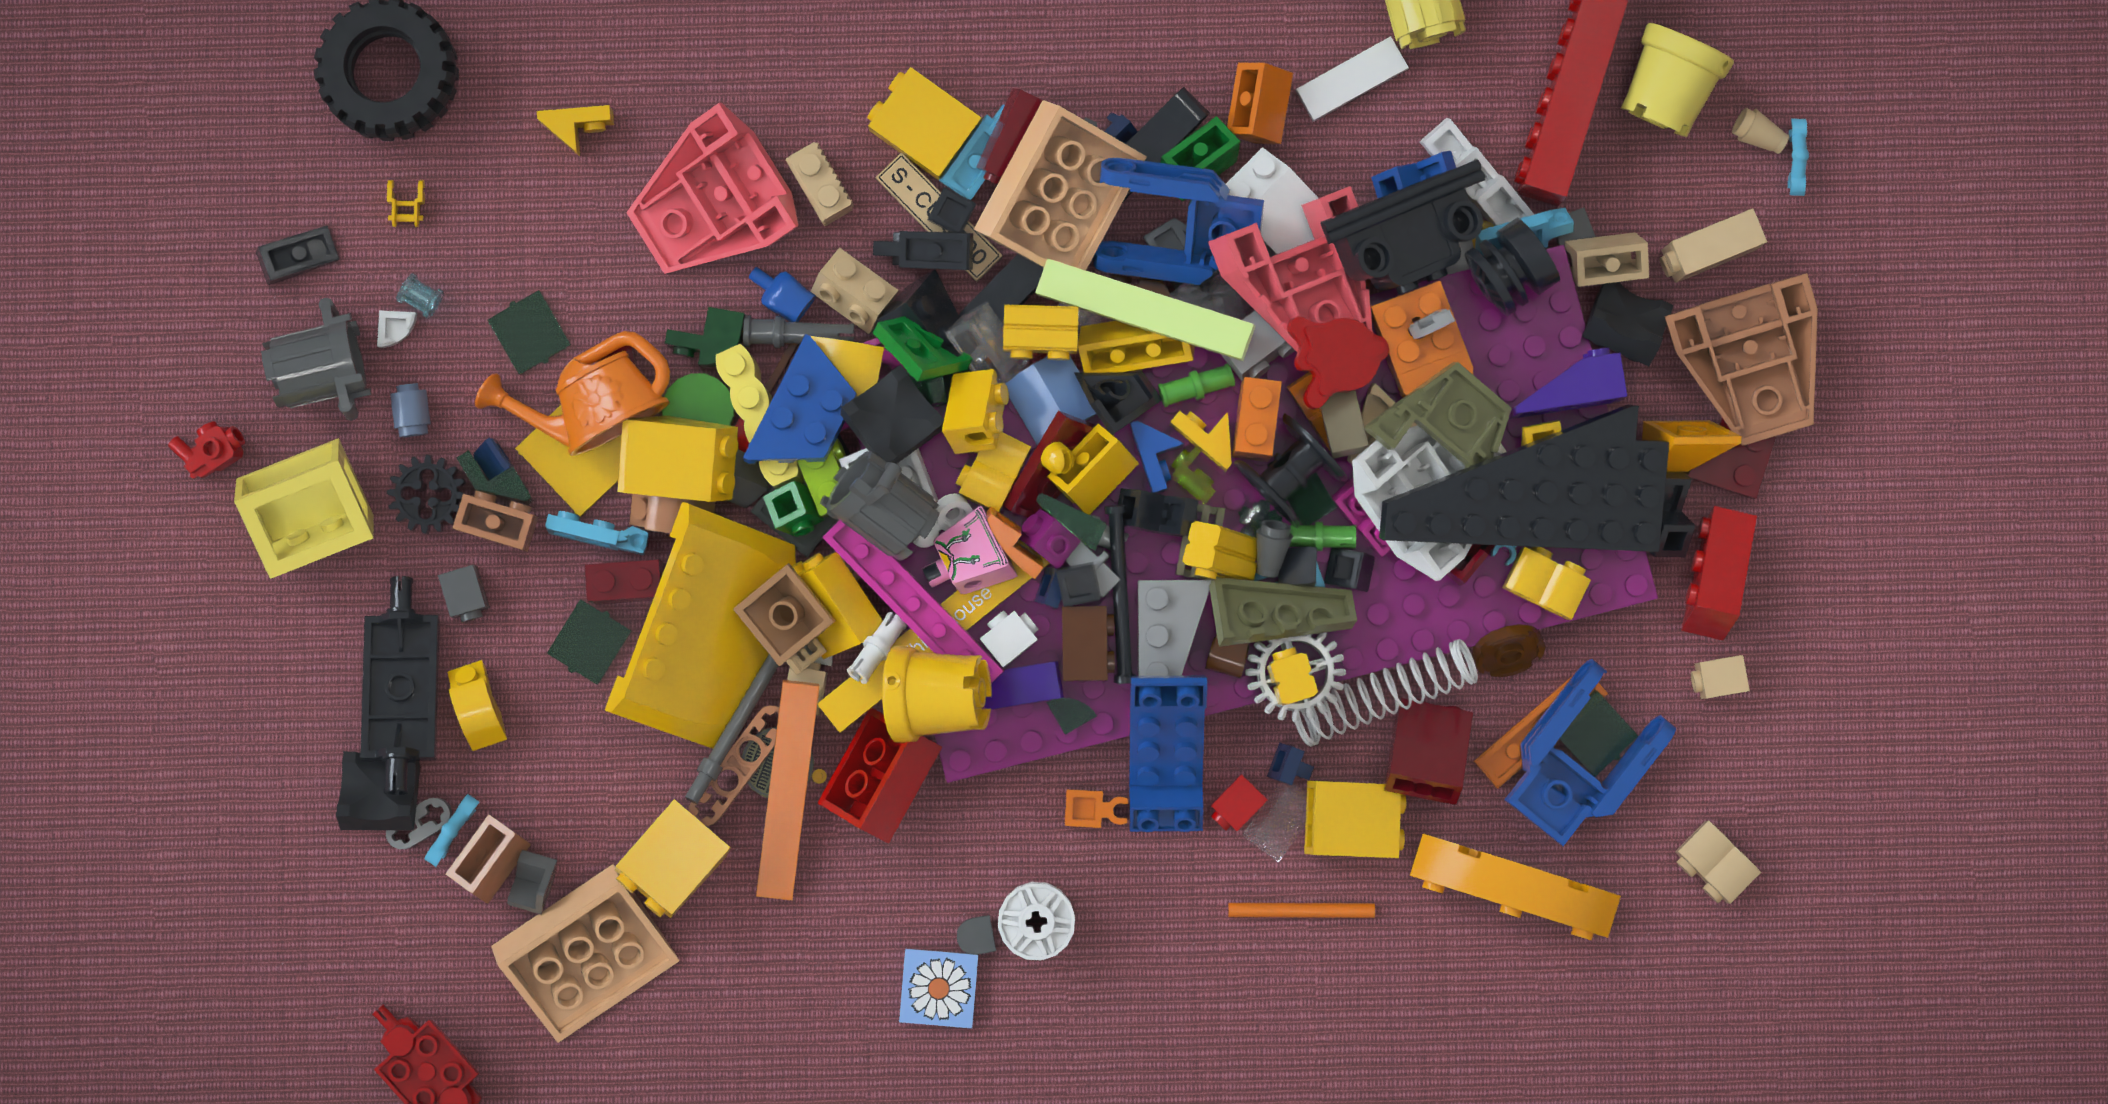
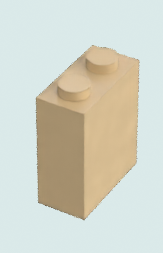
(1712, 246)

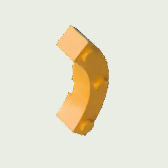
(1515, 886)

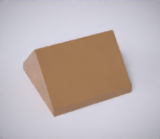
(784, 614)

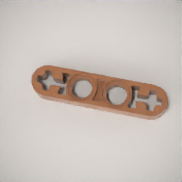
(743, 769)

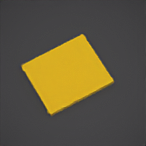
(578, 478)

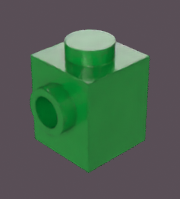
(793, 509)

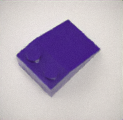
(1588, 383)

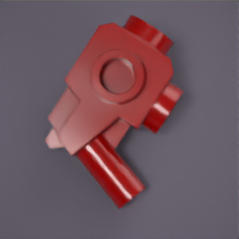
(215, 449)

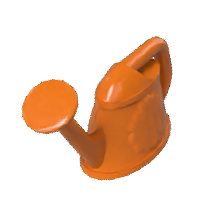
(593, 396)

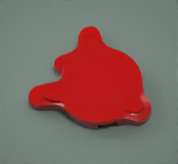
(1338, 355)

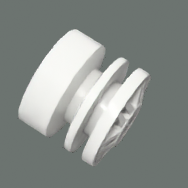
(1019, 907)

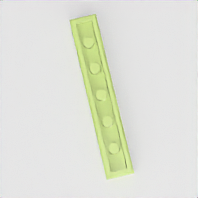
(1145, 309)

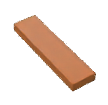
(1504, 756)

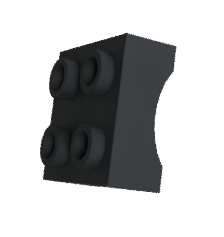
(1627, 323)
(892, 417)
(363, 800)

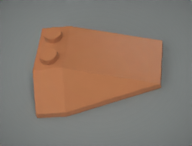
(1754, 356)

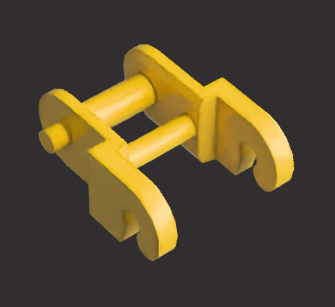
(395, 217)

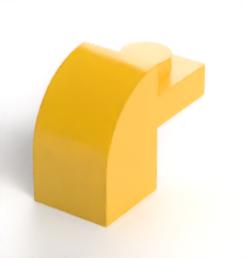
(476, 706)

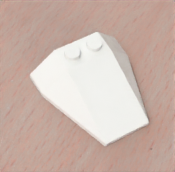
(1387, 473)

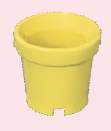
(1673, 78)

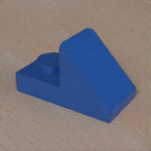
(1149, 445)

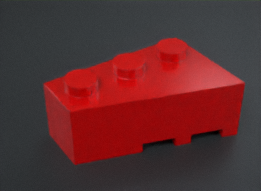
(1719, 573)

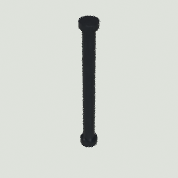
(1120, 593)

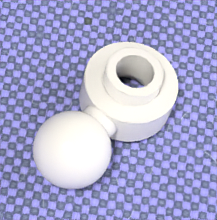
(946, 519)

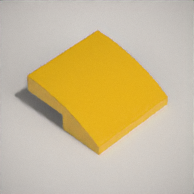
(854, 360)

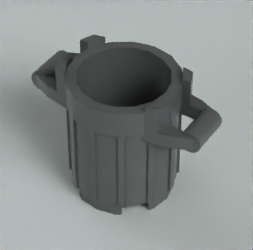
(318, 363)
(881, 504)

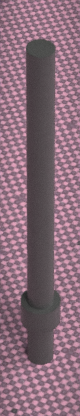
(710, 767)

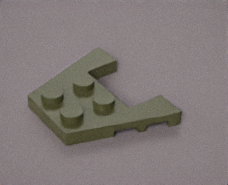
(1453, 411)

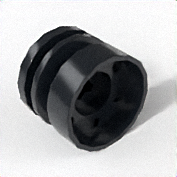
(1516, 264)

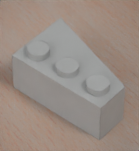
(1168, 623)

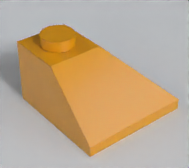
(1690, 441)

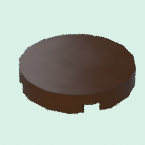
(1508, 650)

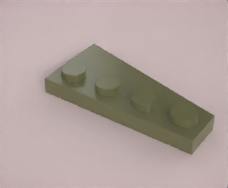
(1268, 610)

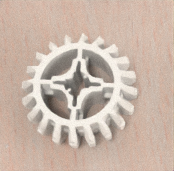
(1326, 662)

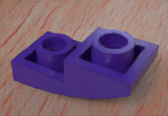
(1026, 686)

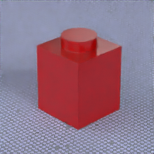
(1237, 804)

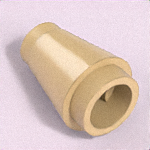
(1759, 131)

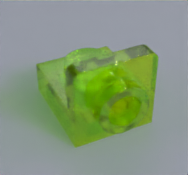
(1194, 482)

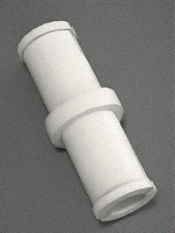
(876, 648)

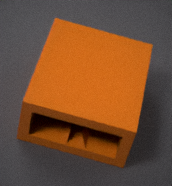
(1256, 419)

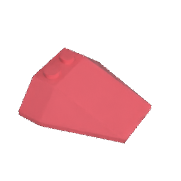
(713, 196)

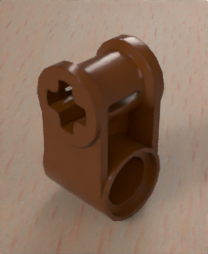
(1227, 659)

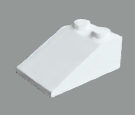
(1283, 194)

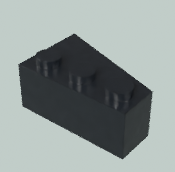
(931, 308)

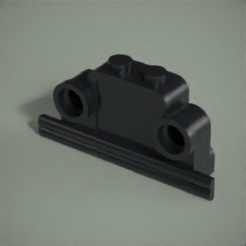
(1408, 231)

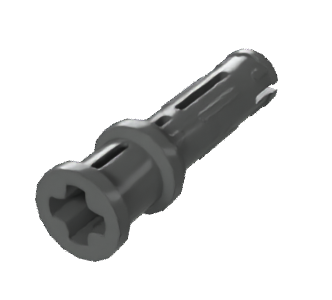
(779, 332)

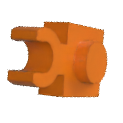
(1087, 808)

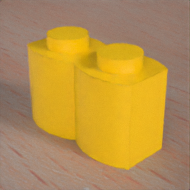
(993, 472)
(1547, 583)

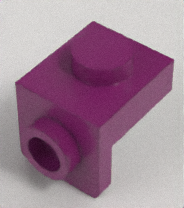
(1048, 538)

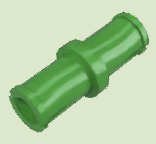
(1196, 385)
(1323, 536)

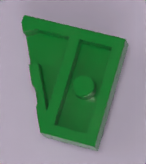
(919, 350)

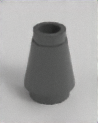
(1272, 546)

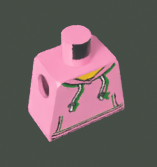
(969, 556)

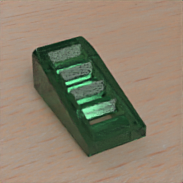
(1083, 526)

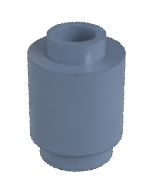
(410, 410)

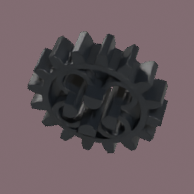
(413, 478)

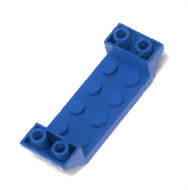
(1166, 752)

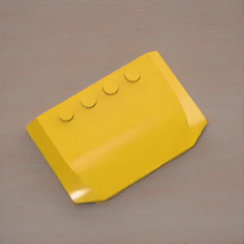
(694, 647)

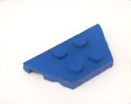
(803, 412)

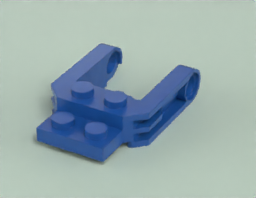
(1210, 216)
(1556, 789)

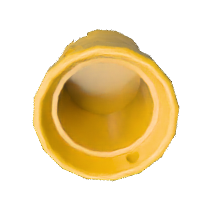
(933, 693)

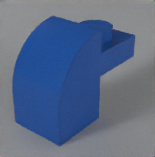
(1409, 174)

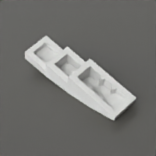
(1494, 195)

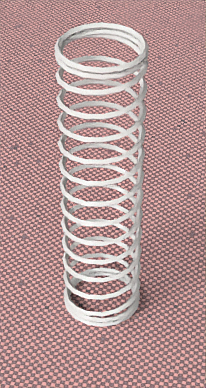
(1454, 647)

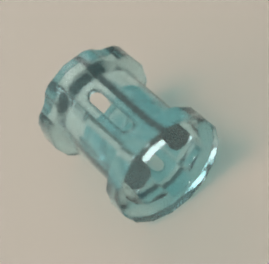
(420, 296)

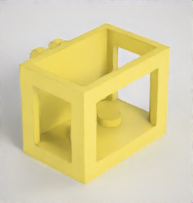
(304, 508)

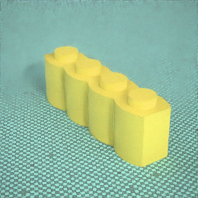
(751, 402)

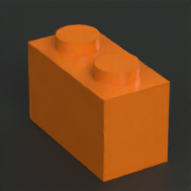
(1259, 103)

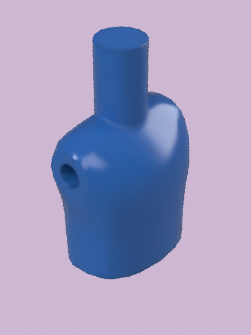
(783, 294)

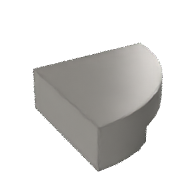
(1431, 323)

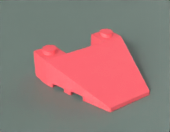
(1298, 281)

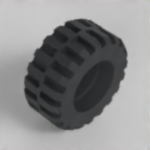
(348, 39)

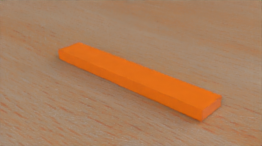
(787, 789)

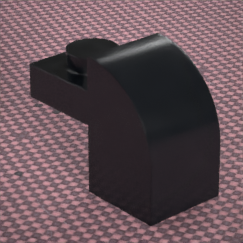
(1158, 512)
(1676, 526)

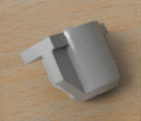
(1106, 577)

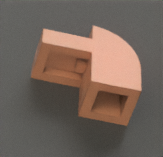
(660, 513)

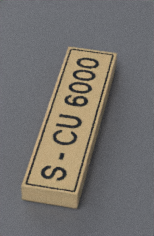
(919, 197)

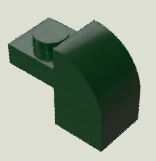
(721, 332)

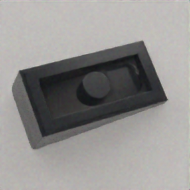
(296, 254)

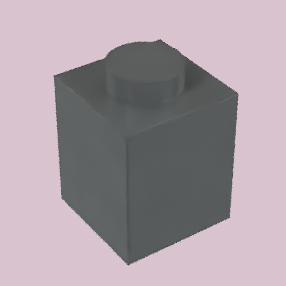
(464, 593)

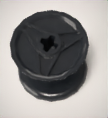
(1291, 470)

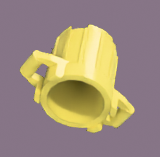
(1425, 21)

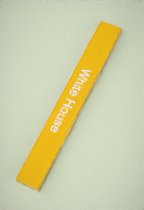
(854, 699)

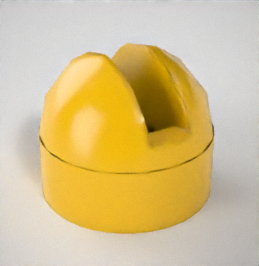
(1057, 458)

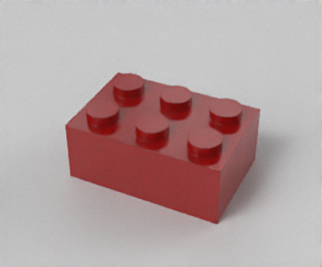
(878, 778)

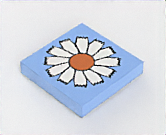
(938, 988)

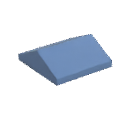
(1043, 391)

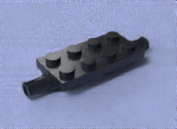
(399, 687)

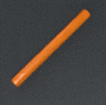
(1302, 910)

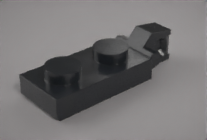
(928, 250)

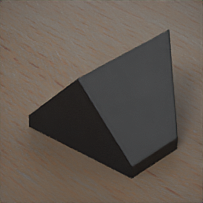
(1118, 396)

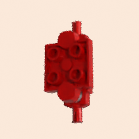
(424, 1063)

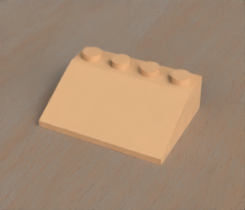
(1053, 192)
(584, 954)

